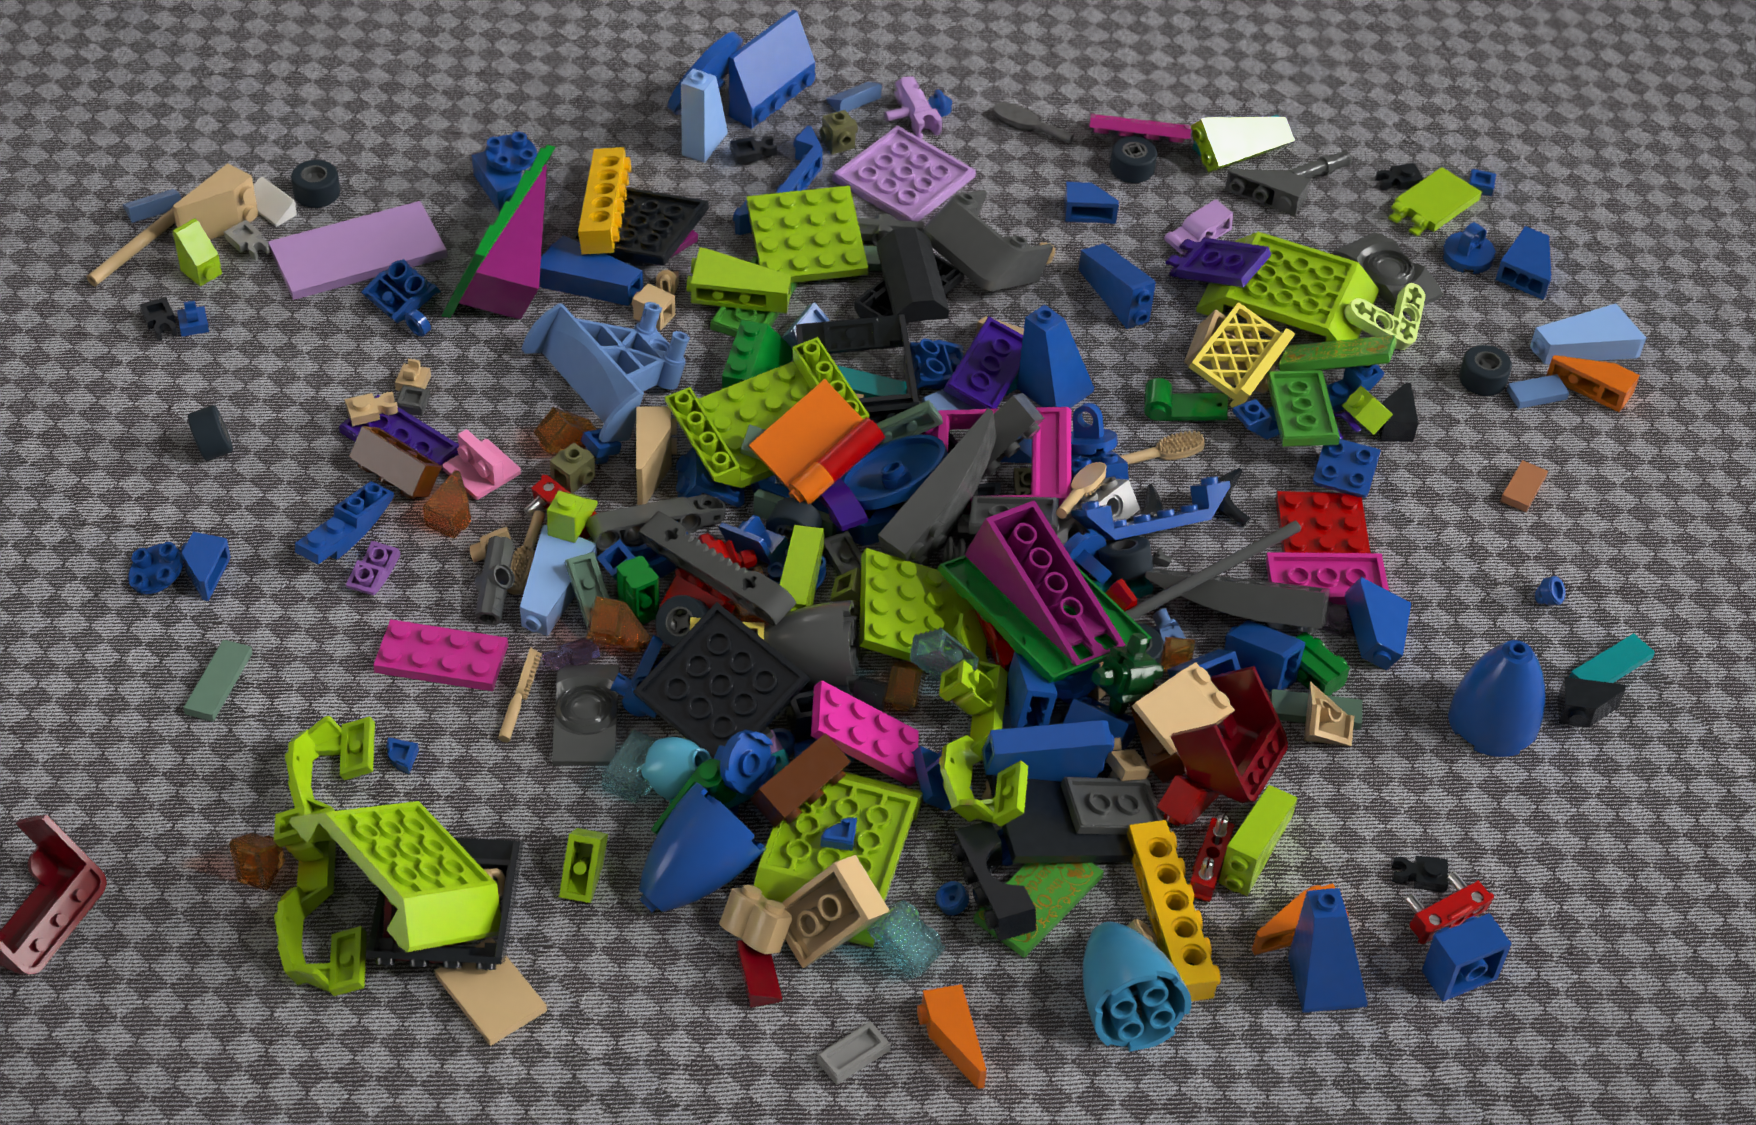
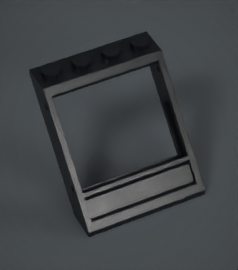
(864, 335)
(489, 854)

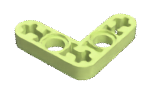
(1364, 316)

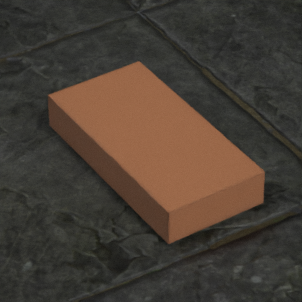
(1524, 486)

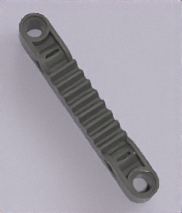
(744, 587)

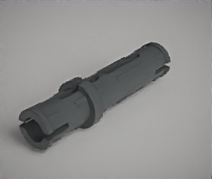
(1323, 165)

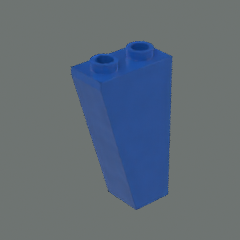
(588, 275)
(1119, 284)
(1050, 749)

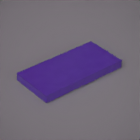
(987, 366)
(411, 432)

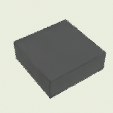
(413, 399)

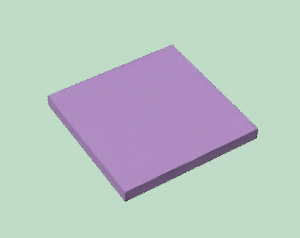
(904, 175)

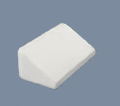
(273, 203)

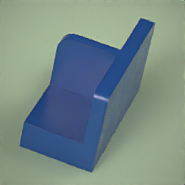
(755, 537)
(930, 777)

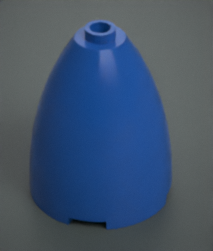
(1500, 701)
(695, 852)

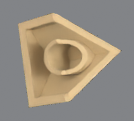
(1326, 720)

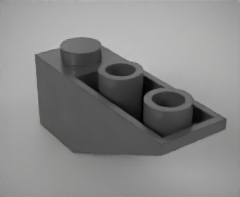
(1270, 187)
(1013, 423)

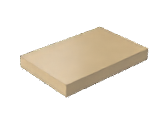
(492, 999)

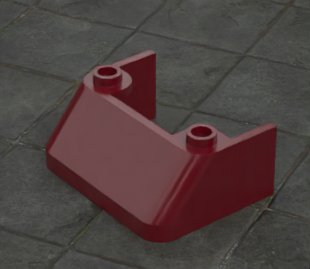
(1251, 742)
(65, 894)

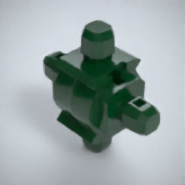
(1127, 673)

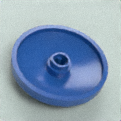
(712, 61)
(894, 470)

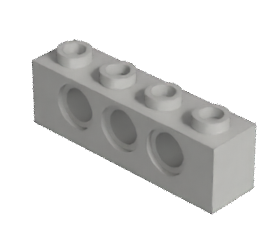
(1112, 492)

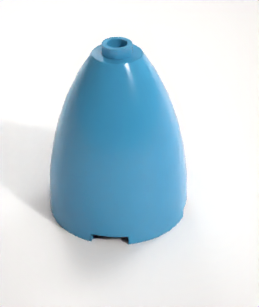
(1123, 964)

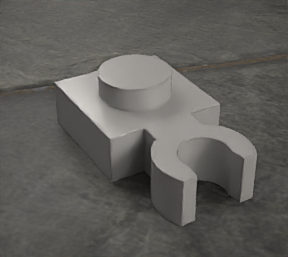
(246, 237)

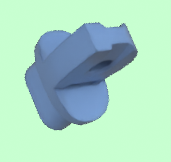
(1165, 626)

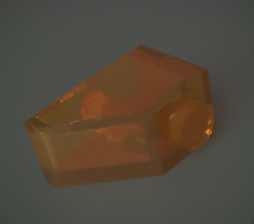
(561, 430)
(448, 507)
(905, 685)
(256, 859)

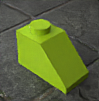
(196, 253)
(1367, 410)
(569, 515)
(583, 864)

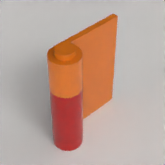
(816, 442)

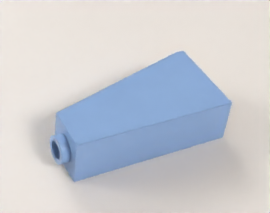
(701, 115)
(1591, 336)
(548, 582)

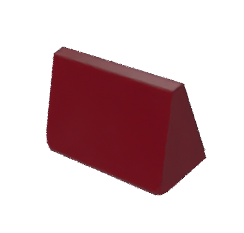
(758, 976)

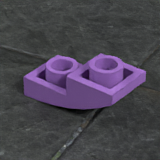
(374, 569)

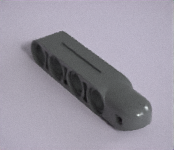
(624, 523)

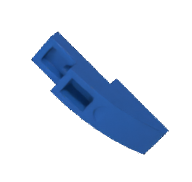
(348, 525)

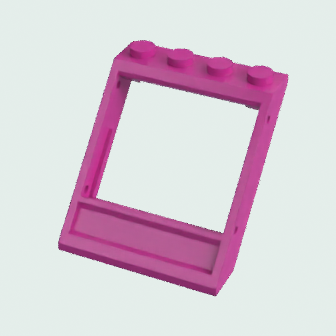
(1049, 448)

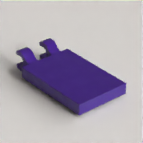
(1218, 261)

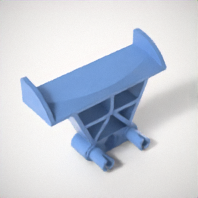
(609, 362)

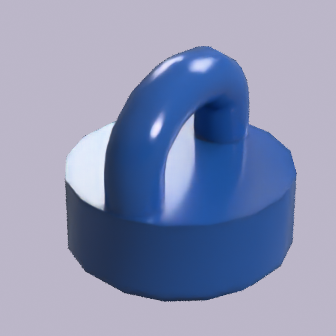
(941, 103)
(1550, 591)

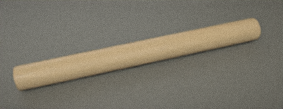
(131, 248)

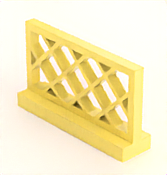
(1255, 371)

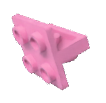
(481, 465)

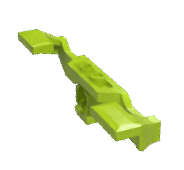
(983, 697)
(317, 859)

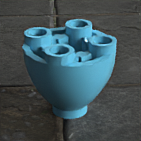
(671, 764)

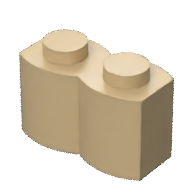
(755, 919)

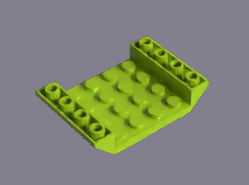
(1297, 289)
(721, 419)
(883, 823)
(418, 867)

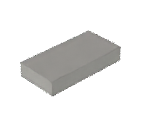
(853, 1052)

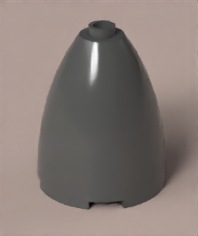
(819, 642)

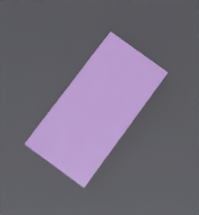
(356, 249)

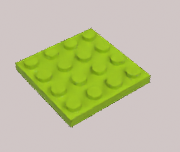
(808, 233)
(903, 601)

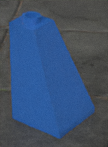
(1050, 362)
(1325, 955)

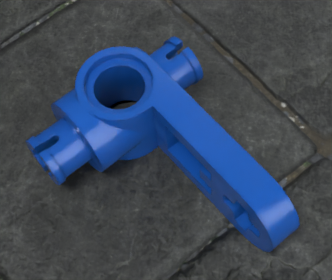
(626, 686)

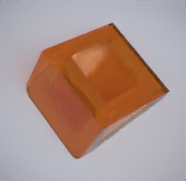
(1177, 651)

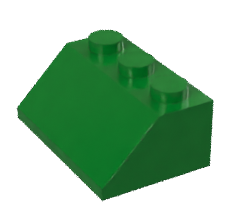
(754, 352)

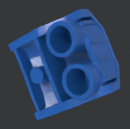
(399, 290)
(934, 362)

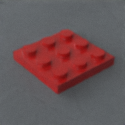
(1326, 521)

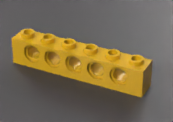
(604, 200)
(1168, 925)

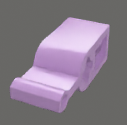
(1207, 222)

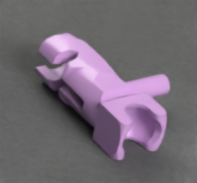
(915, 107)

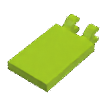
(1434, 201)

